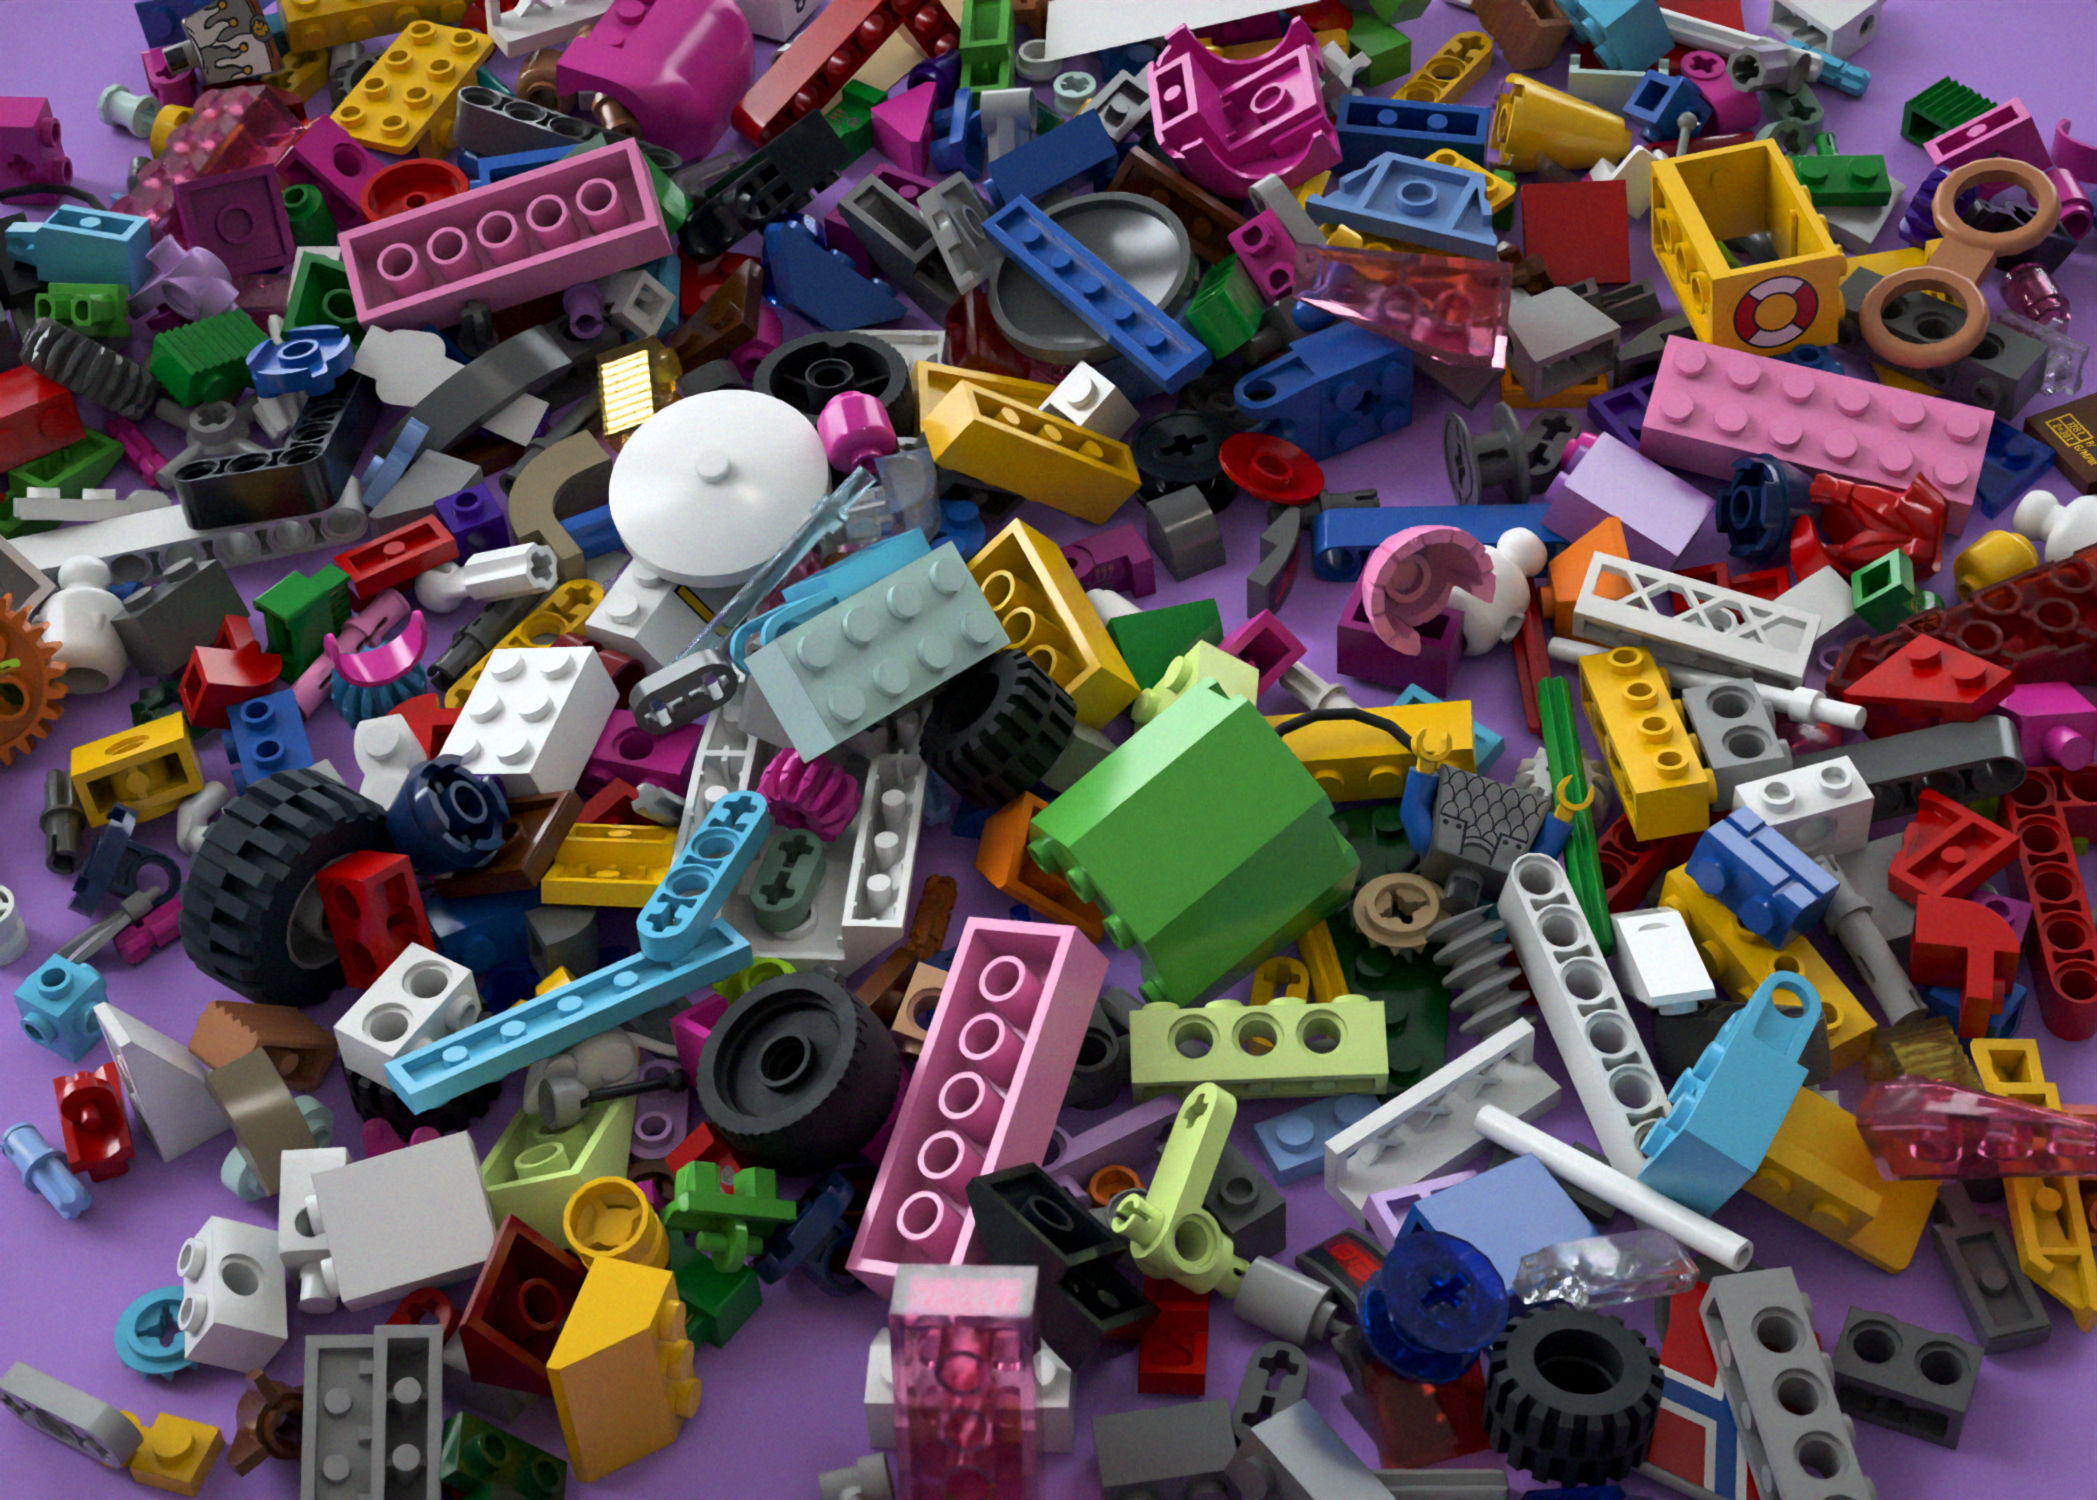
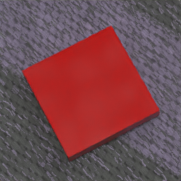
(1578, 230)

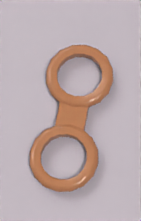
(1960, 263)

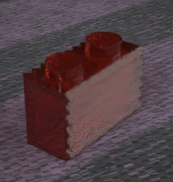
(976, 340)

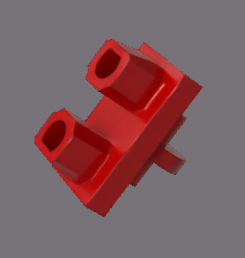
(95, 1122)

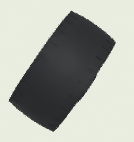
(828, 363)
(798, 1074)

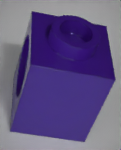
(473, 521)

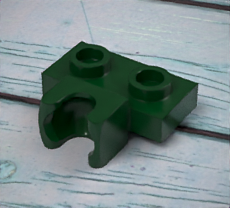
(496, 1464)

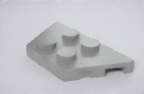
(955, 216)

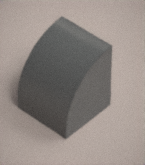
(1184, 533)
(563, 937)

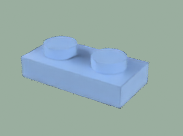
(1296, 1140)

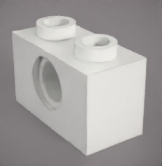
(1814, 807)
(232, 1295)

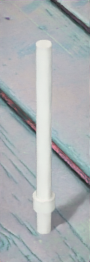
(1801, 705)

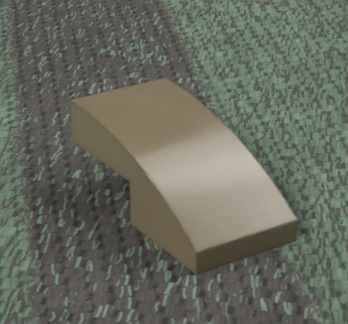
(260, 1114)

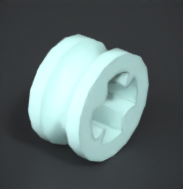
(1072, 91)

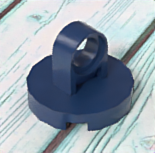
(114, 864)
(812, 1239)

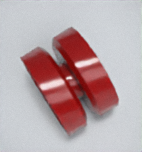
(409, 186)

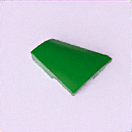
(1157, 636)

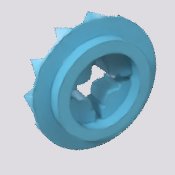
(142, 1327)

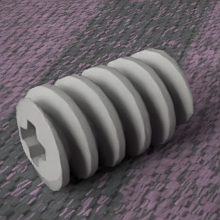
(1479, 973)

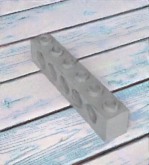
(1769, 1308)

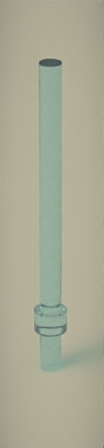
(827, 515)

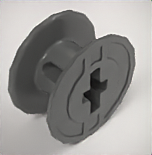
(1487, 458)

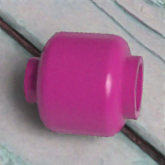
(855, 431)

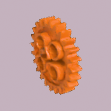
(32, 677)

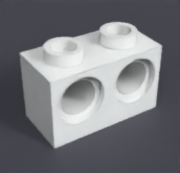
(406, 1009)

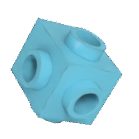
(59, 1006)

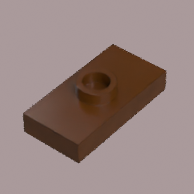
(888, 985)

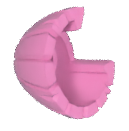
(1414, 576)

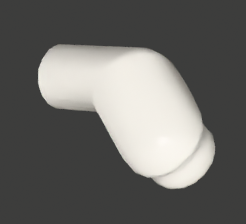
(194, 815)

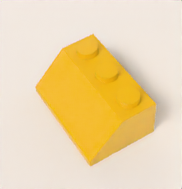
(623, 1368)

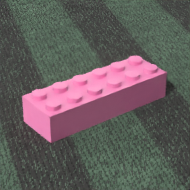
(507, 241)
(1735, 404)
(979, 1091)

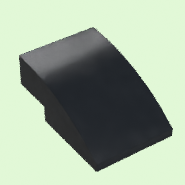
(1084, 1302)

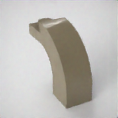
(556, 486)

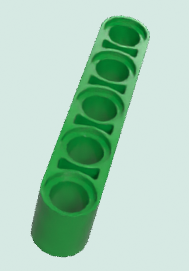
(1226, 307)

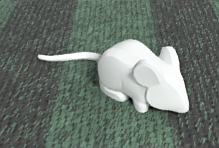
(597, 1062)

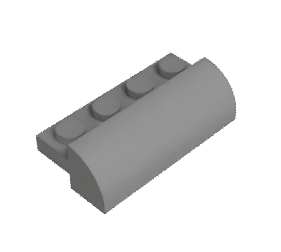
(373, 1415)

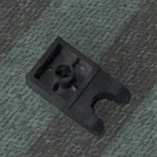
(764, 185)

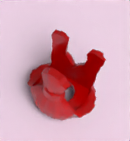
(1879, 521)

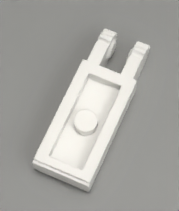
(94, 506)

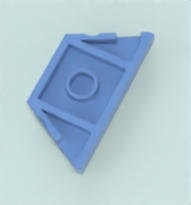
(1413, 204)

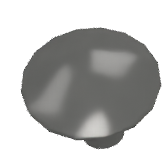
(1216, 394)

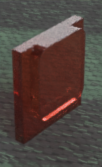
(1424, 1421)

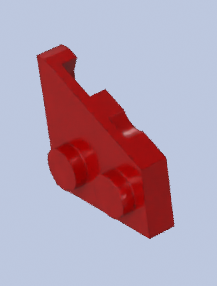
(1948, 850)

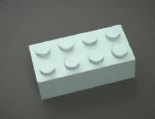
(876, 651)

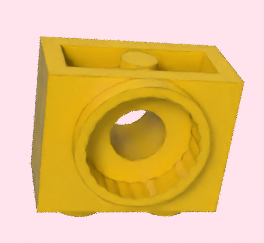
(140, 767)

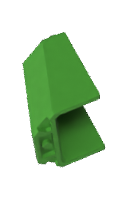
(1199, 846)

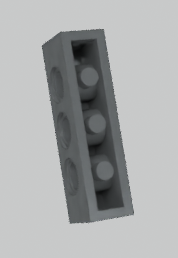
(1995, 376)

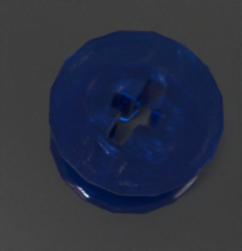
(1439, 1342)

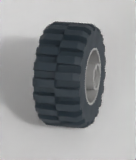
(253, 889)

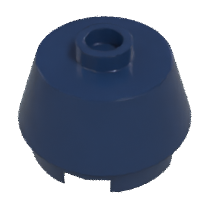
(1763, 507)
(447, 817)

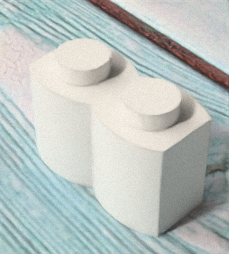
(386, 754)

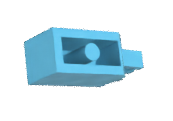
(85, 247)

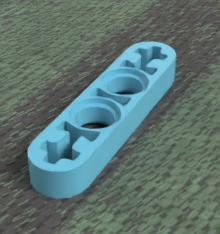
(691, 871)

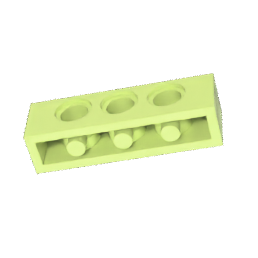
(1287, 1071)

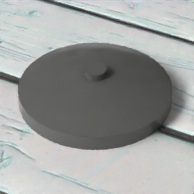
(1128, 234)

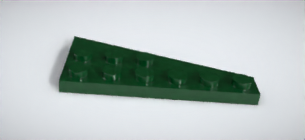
(1406, 982)

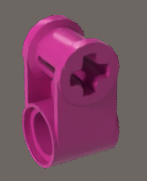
(169, 89)
(1731, 107)

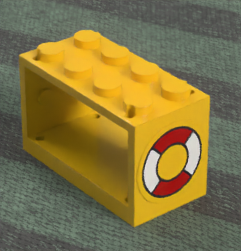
(1736, 195)

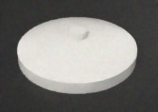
(717, 486)

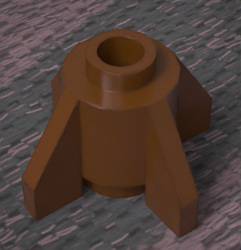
(267, 1423)

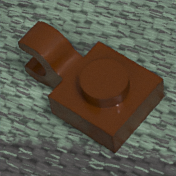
(1528, 272)

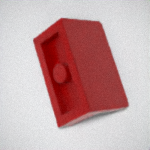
(395, 559)

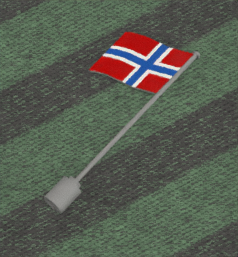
(1694, 1432)

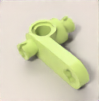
(1176, 1200)

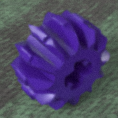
(1918, 219)

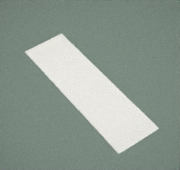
(1096, 25)

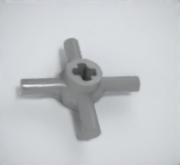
(211, 432)

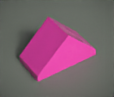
(906, 128)
(1264, 645)

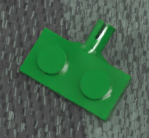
(1842, 178)

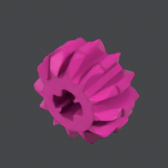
(809, 794)

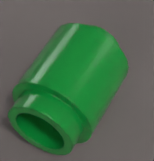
(309, 216)

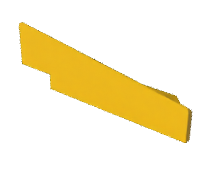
(2043, 1210)

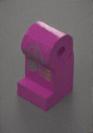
(1113, 562)

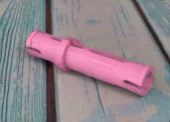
(365, 628)

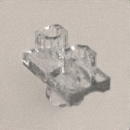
(2065, 354)

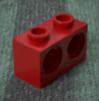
(373, 912)

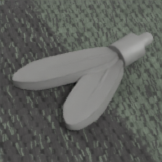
(100, 933)

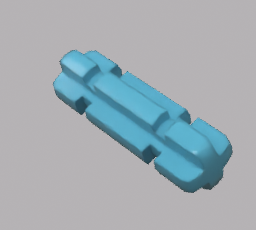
(1838, 72)

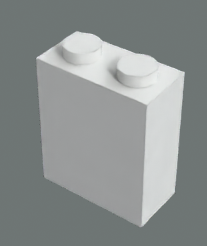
(403, 1221)

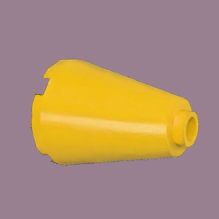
(1555, 123)

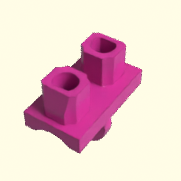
(1267, 254)

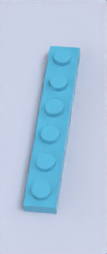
(561, 1019)

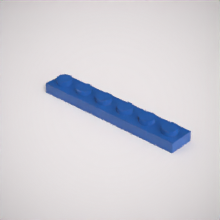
(1097, 294)

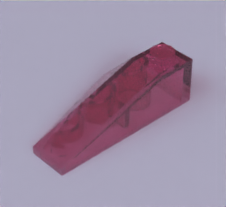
(1424, 302)
(1958, 1132)

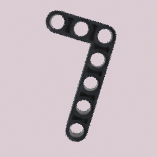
(288, 480)

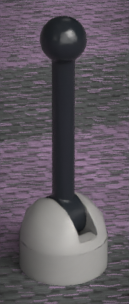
(568, 1101)

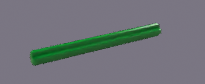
(1581, 848)

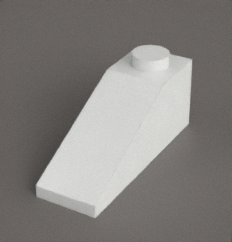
(161, 1084)

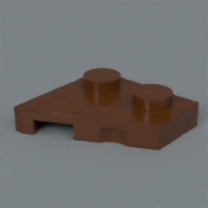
(722, 321)

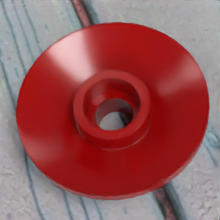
(1271, 468)

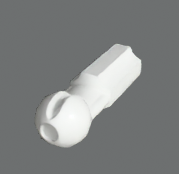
(488, 577)

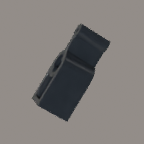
(2011, 216)

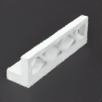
(540, 23)
(1690, 644)
(1440, 1122)

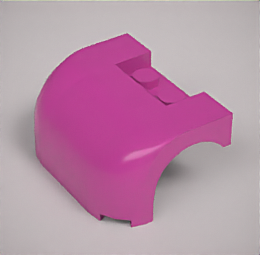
(670, 65)
(1242, 118)

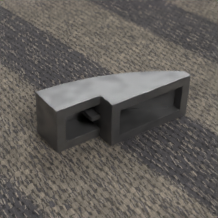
(901, 245)

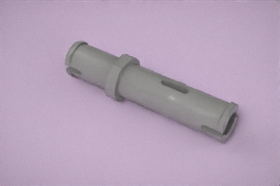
(1851, 921)

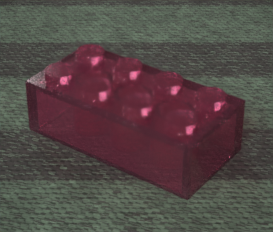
(224, 135)
(967, 1382)

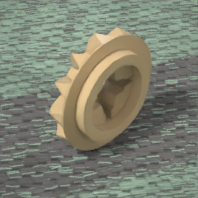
(1410, 894)

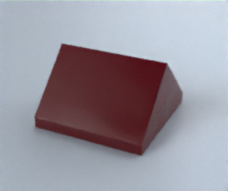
(519, 1309)

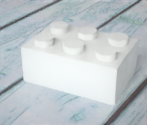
(534, 718)

